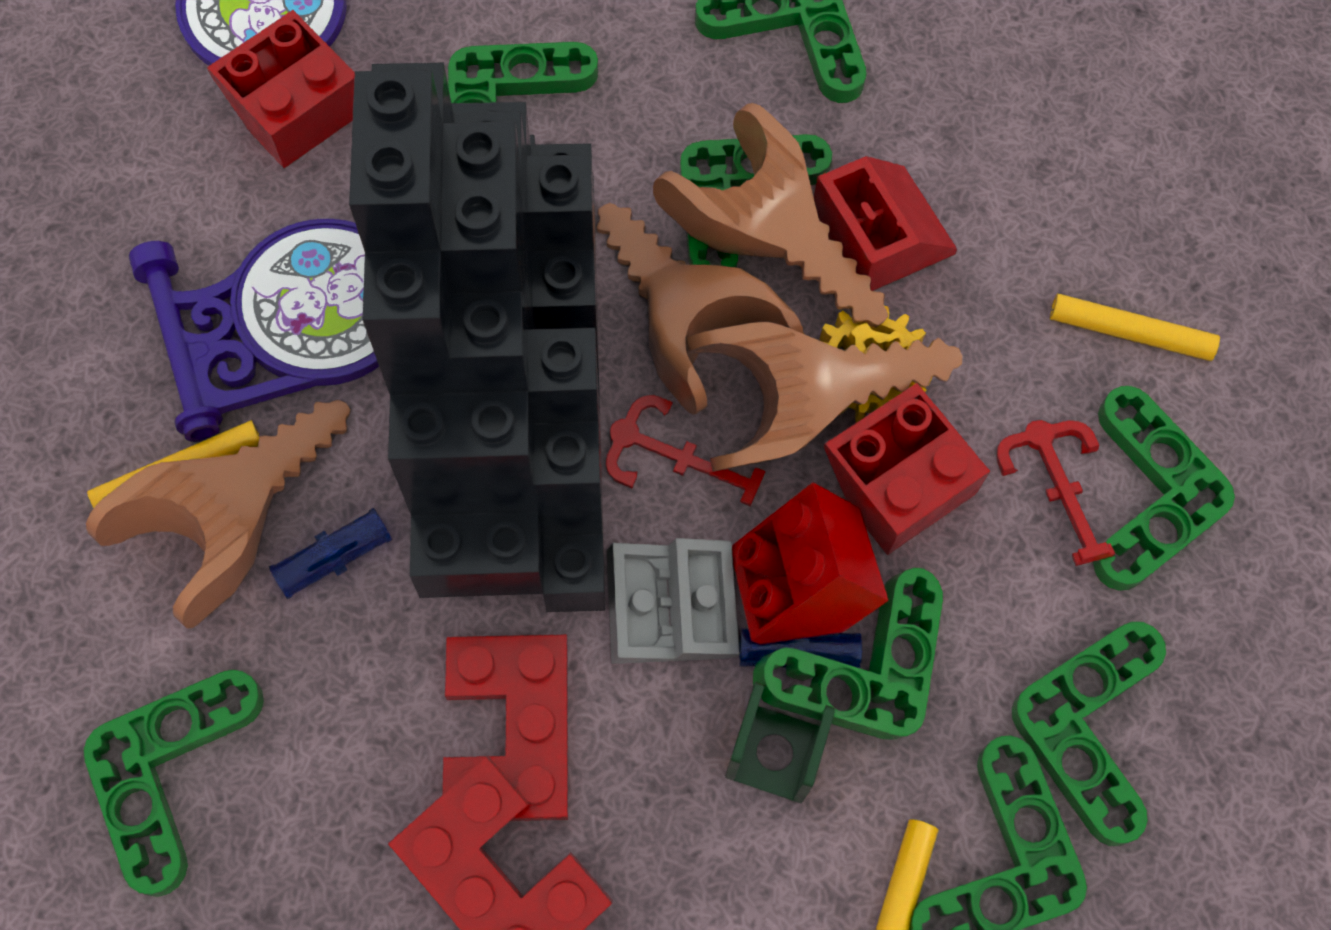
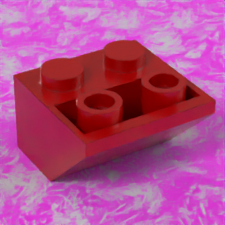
(287, 87)
(881, 220)
(904, 467)
(807, 569)

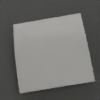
(699, 601)

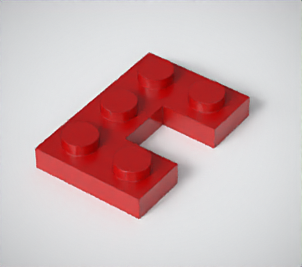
(534, 682)
(449, 861)

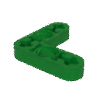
(811, 19)
(486, 87)
(715, 153)
(1177, 484)
(885, 677)
(1071, 730)
(146, 752)
(1029, 858)

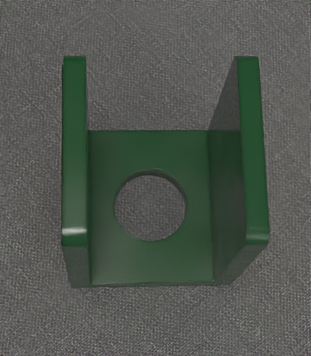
(805, 739)

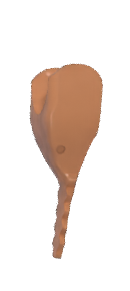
(771, 215)
(686, 301)
(813, 382)
(216, 504)

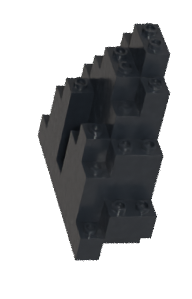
(483, 337)

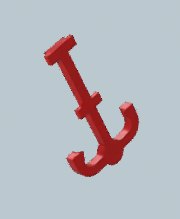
(626, 433)
(1040, 437)

